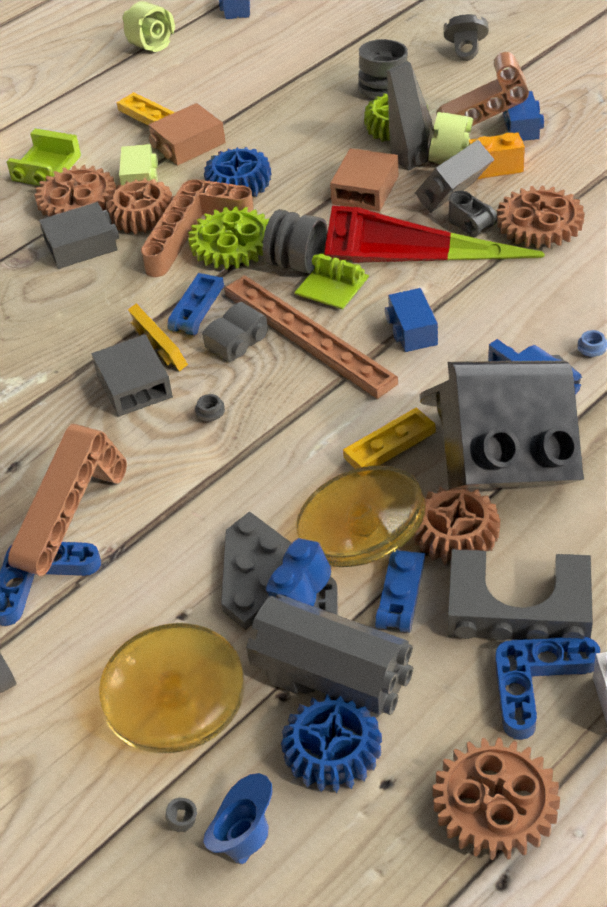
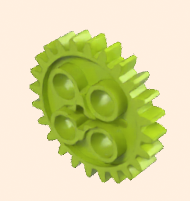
(228, 237)

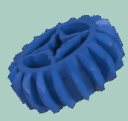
(240, 168)
(347, 754)

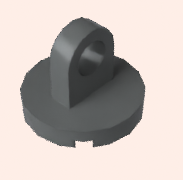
(466, 30)

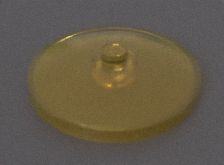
(362, 514)
(172, 688)

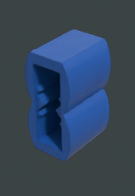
(302, 572)

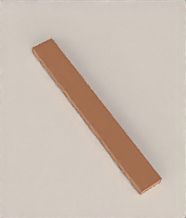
(314, 338)

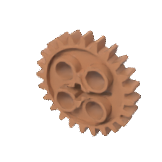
(73, 190)
(540, 216)
(496, 798)

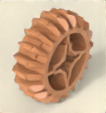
(138, 205)
(457, 522)

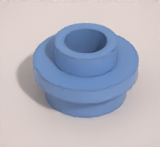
(592, 343)

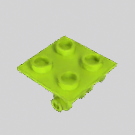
(332, 281)

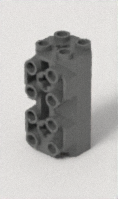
(328, 653)

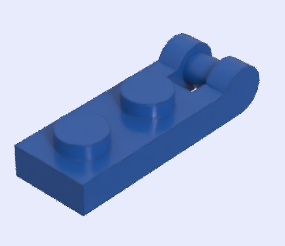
(195, 303)
(400, 591)

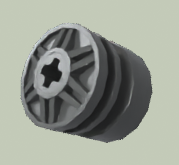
(374, 61)
(294, 240)

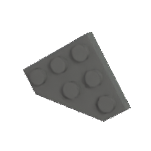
(250, 559)

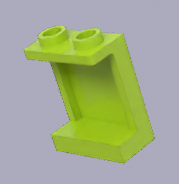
(48, 154)

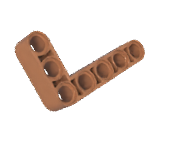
(187, 206)
(79, 457)

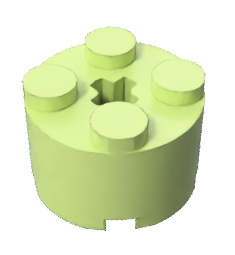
(148, 26)
(449, 136)

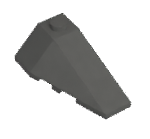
(408, 117)

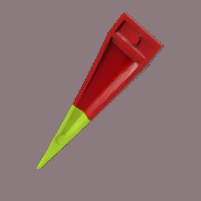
(374, 237)

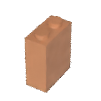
(186, 134)
(364, 179)

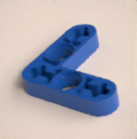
(68, 564)
(529, 665)

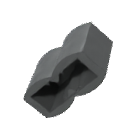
(235, 331)

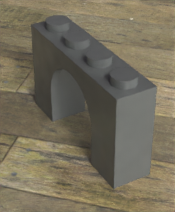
(480, 615)

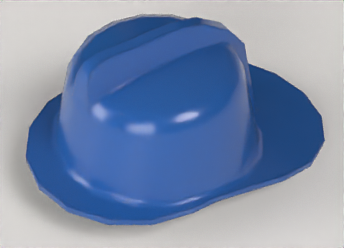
(240, 821)

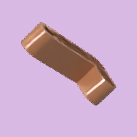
(500, 88)

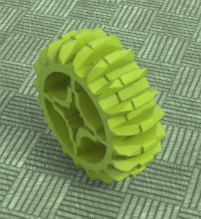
(377, 118)

